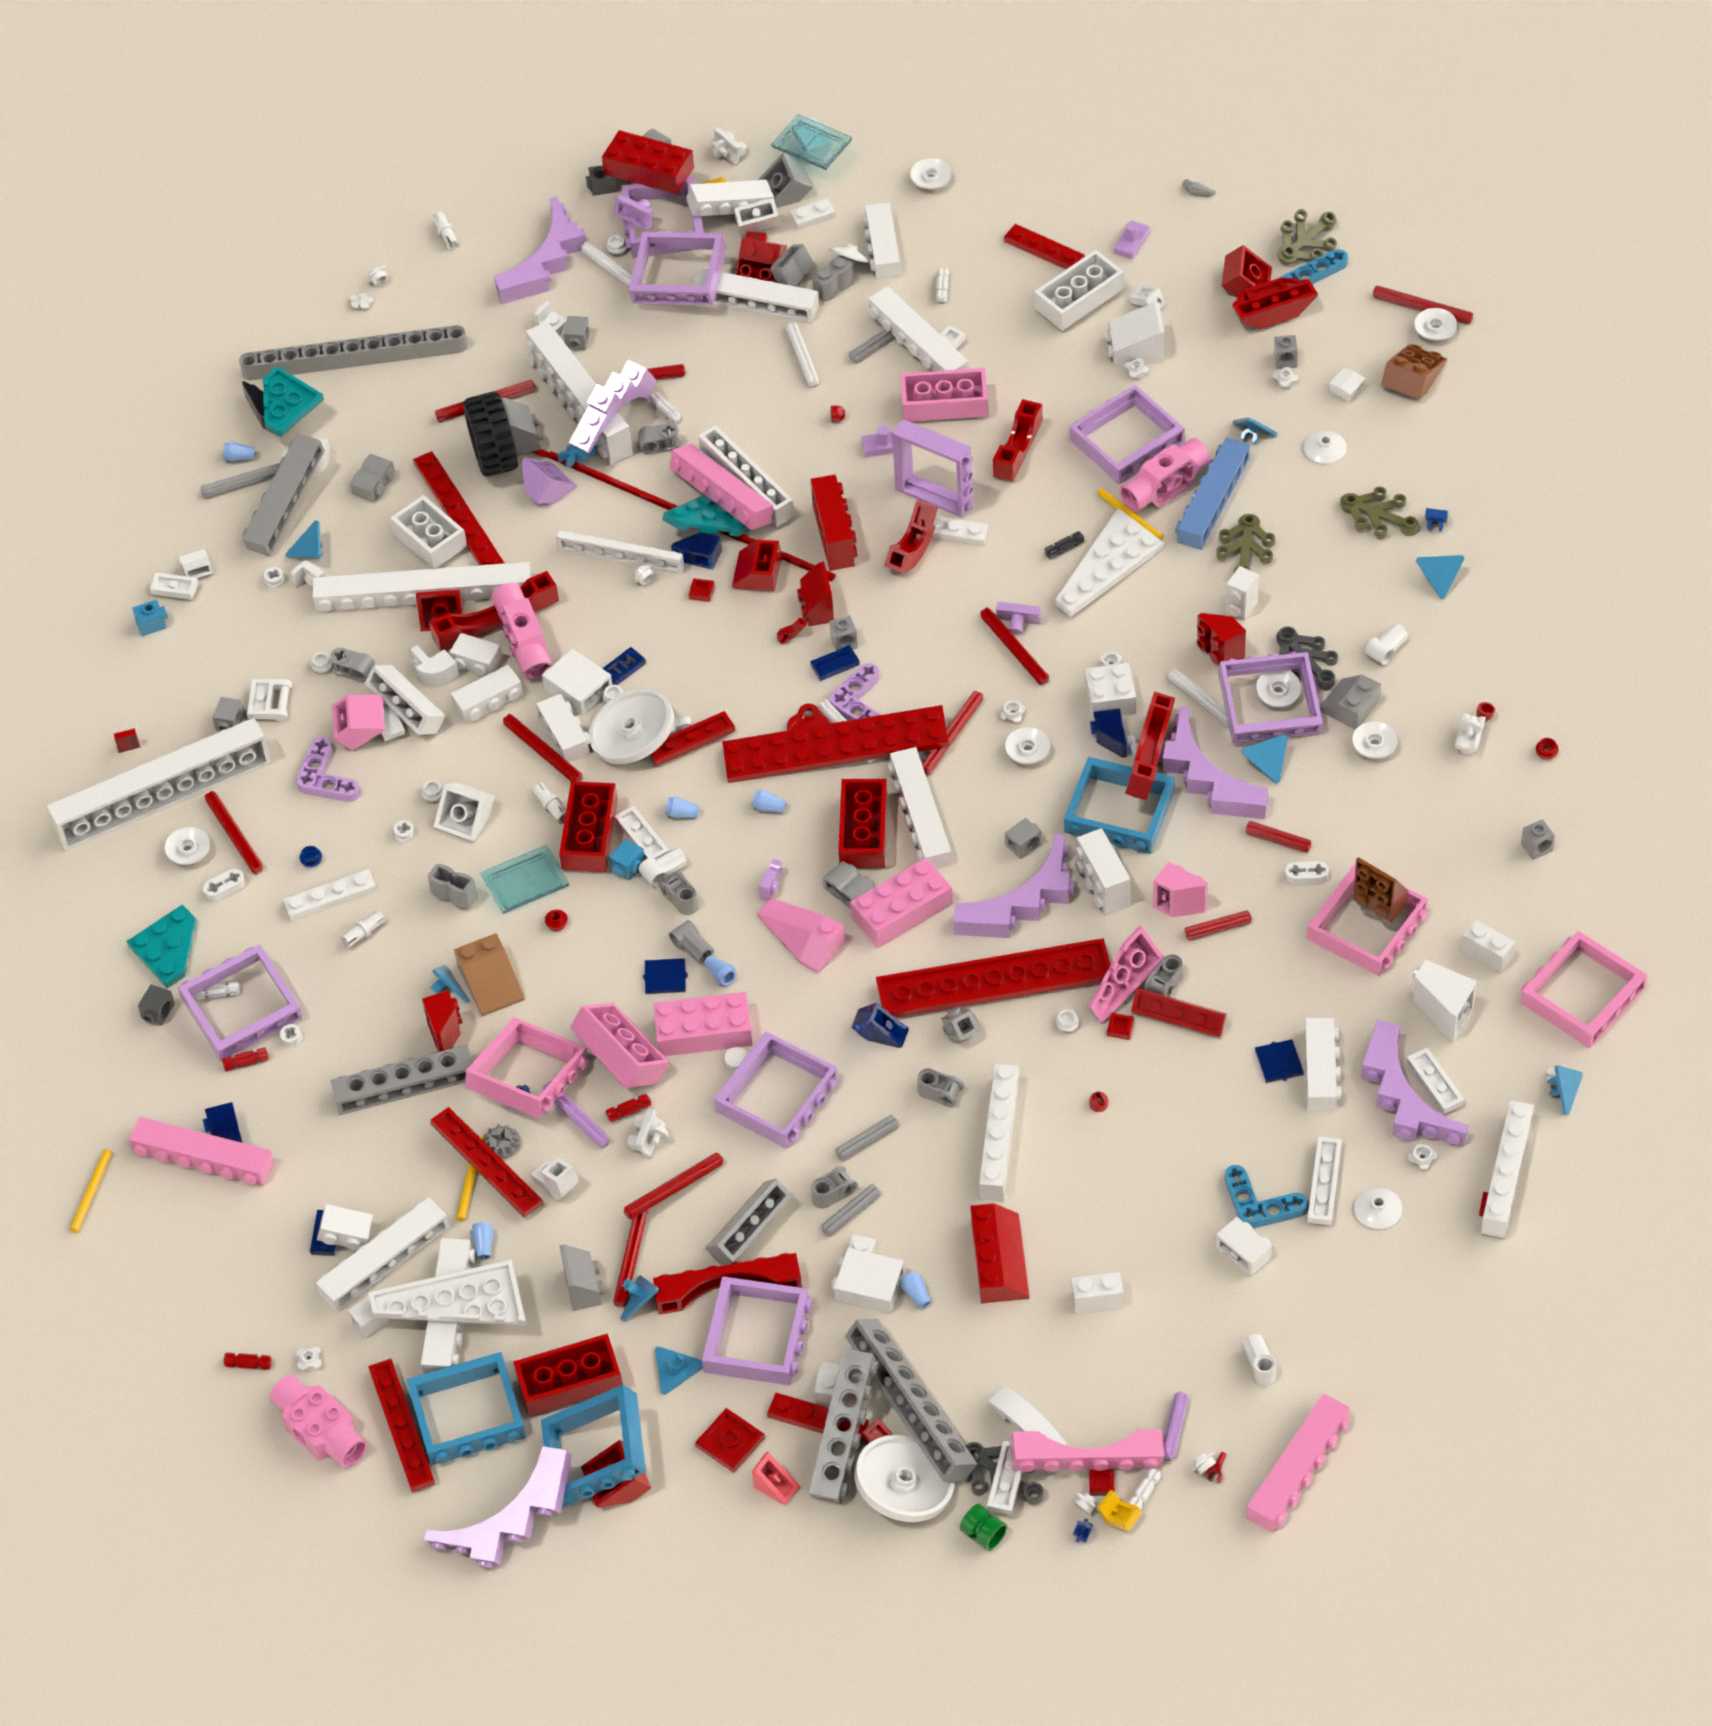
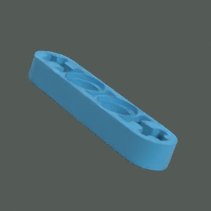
(1333, 261)

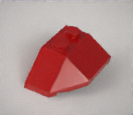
(1274, 301)

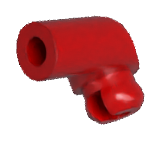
(791, 631)

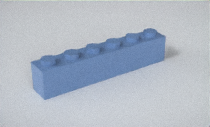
(1213, 493)

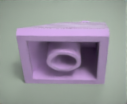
(545, 481)

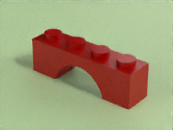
(1025, 427)

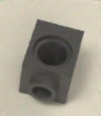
(600, 182)
(156, 1005)

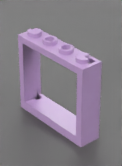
(637, 193)
(677, 293)
(1112, 408)
(911, 434)
(1271, 729)
(253, 1032)
(747, 1069)
(749, 1369)

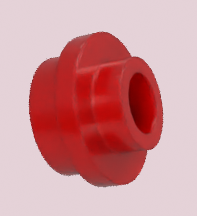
(1550, 745)
(556, 925)

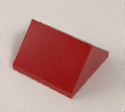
(436, 604)

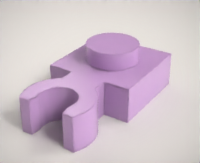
(769, 883)

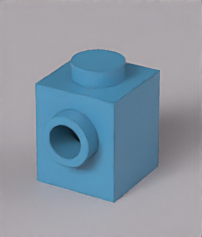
(150, 617)
(626, 859)

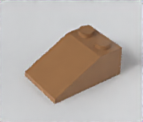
(488, 974)

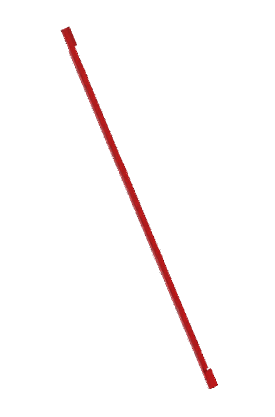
(665, 504)

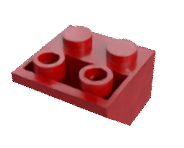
(758, 257)
(758, 566)
(1221, 637)

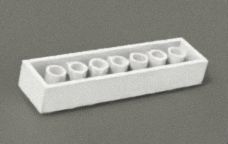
(574, 388)

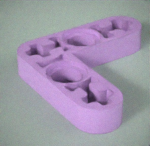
(851, 699)
(319, 779)

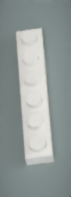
(620, 552)

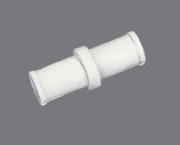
(445, 230)
(550, 801)
(362, 929)

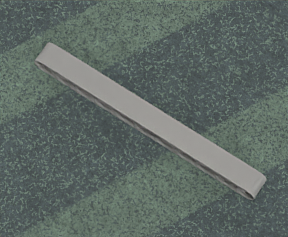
(355, 352)

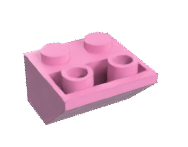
(357, 719)
(1179, 892)

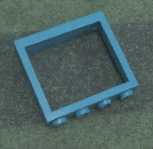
(1118, 836)
(456, 1376)
(616, 1399)

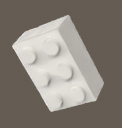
(428, 532)
(1103, 872)

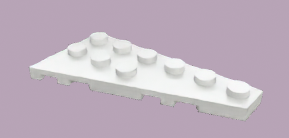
(1113, 556)
(468, 1296)

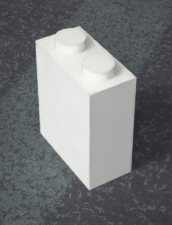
(577, 681)
(868, 1280)

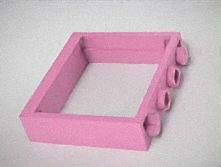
(1318, 935)
(1563, 1020)
(537, 1038)

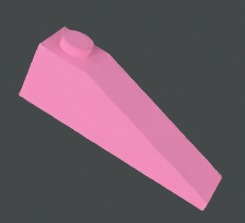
(806, 933)
(1130, 967)

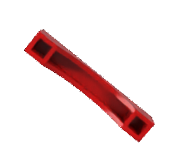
(445, 630)
(1149, 746)
(681, 1289)

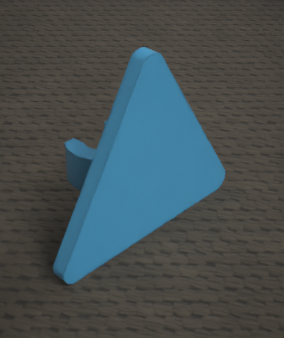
(1252, 428)
(308, 544)
(1440, 571)
(1268, 756)
(447, 979)
(1567, 1084)
(640, 1291)
(675, 1368)

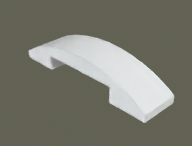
(1022, 1414)

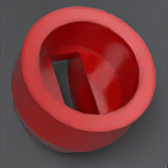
(837, 413)
(1485, 710)
(1094, 1102)

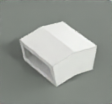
(1346, 384)
(196, 564)

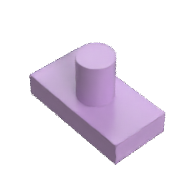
(634, 212)
(1131, 239)
(878, 443)
(1018, 615)

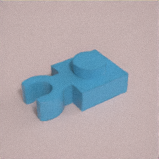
(574, 453)

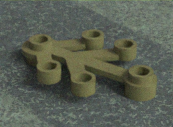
(1305, 239)
(1354, 504)
(1248, 525)

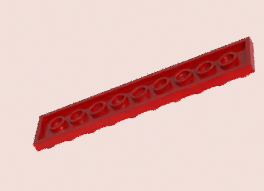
(834, 743)
(994, 978)

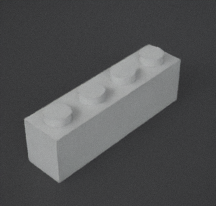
(748, 1221)

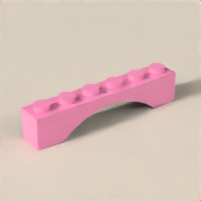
(1036, 1452)

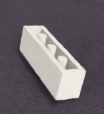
(723, 197)
(882, 240)
(405, 699)
(1321, 1064)

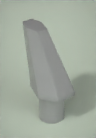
(1197, 188)

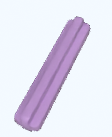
(1174, 1425)

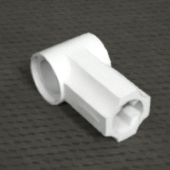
(1383, 648)
(659, 869)
(1260, 1359)

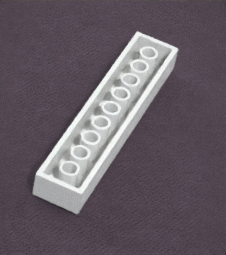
(159, 784)

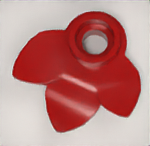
(802, 721)

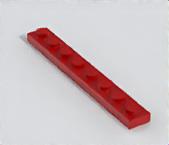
(456, 509)

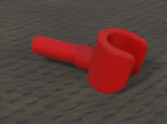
(1217, 1468)

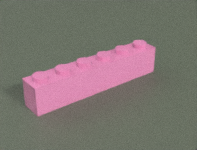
(721, 486)
(201, 1151)
(1298, 1463)

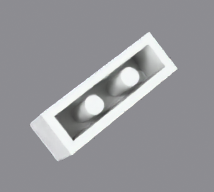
(487, 694)
(563, 728)

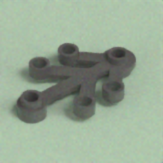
(1288, 638)
(984, 1461)

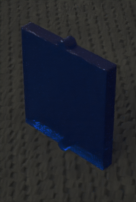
(665, 976)
(1279, 1061)

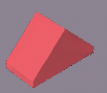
(773, 1479)

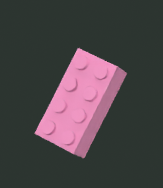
(944, 394)
(901, 902)
(702, 1024)
(619, 1045)

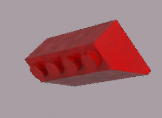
(998, 1253)

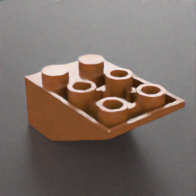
(1412, 371)
(1378, 891)

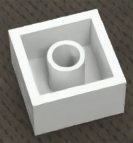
(1110, 688)

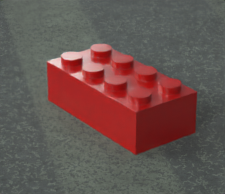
(648, 162)
(833, 522)
(863, 822)
(588, 826)
(567, 1374)

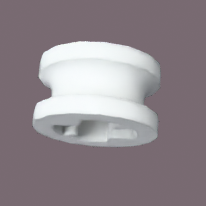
(276, 582)
(398, 828)
(291, 1028)

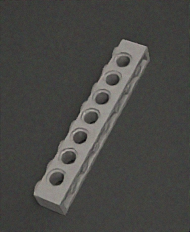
(913, 1402)

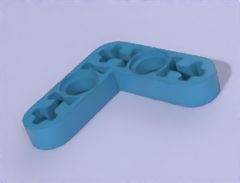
(1253, 1207)

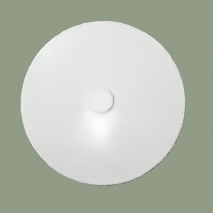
(631, 726)
(900, 1480)

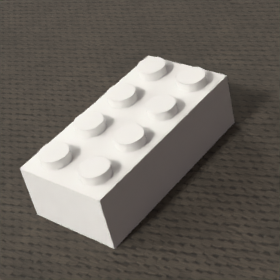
(1079, 290)

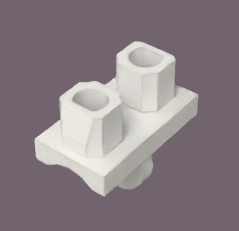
(725, 146)
(1469, 734)
(650, 1131)

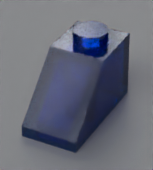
(699, 549)
(1109, 731)
(879, 1026)
(222, 1122)

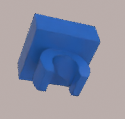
(1436, 515)

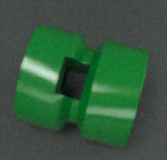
(983, 1527)

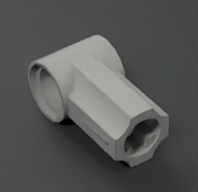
(688, 938)

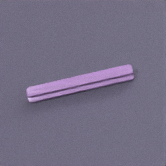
(581, 1119)

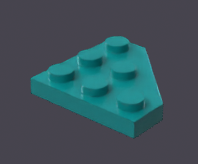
(286, 400)
(705, 515)
(166, 945)

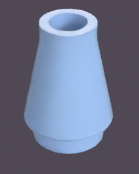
(237, 452)
(767, 801)
(681, 808)
(720, 970)
(482, 1239)
(915, 1288)

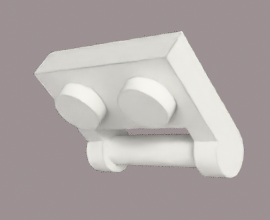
(262, 698)

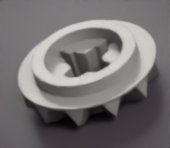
(507, 1147)

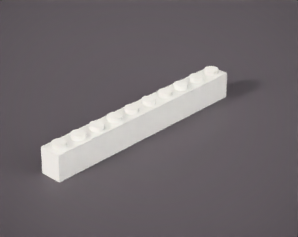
(401, 586)

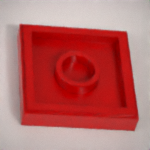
(730, 1440)

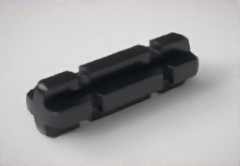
(1064, 545)

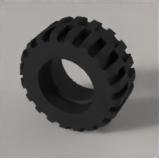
(490, 434)

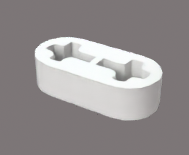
(1306, 873)
(224, 885)

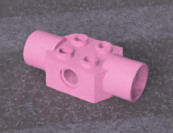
(1165, 475)
(522, 630)
(318, 1421)

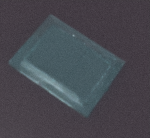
(811, 142)
(524, 879)

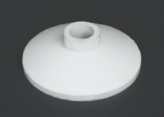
(931, 173)
(849, 251)
(1435, 324)
(1324, 447)
(1284, 681)
(1375, 733)
(1027, 745)
(186, 839)
(1375, 1216)

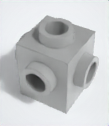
(966, 1025)

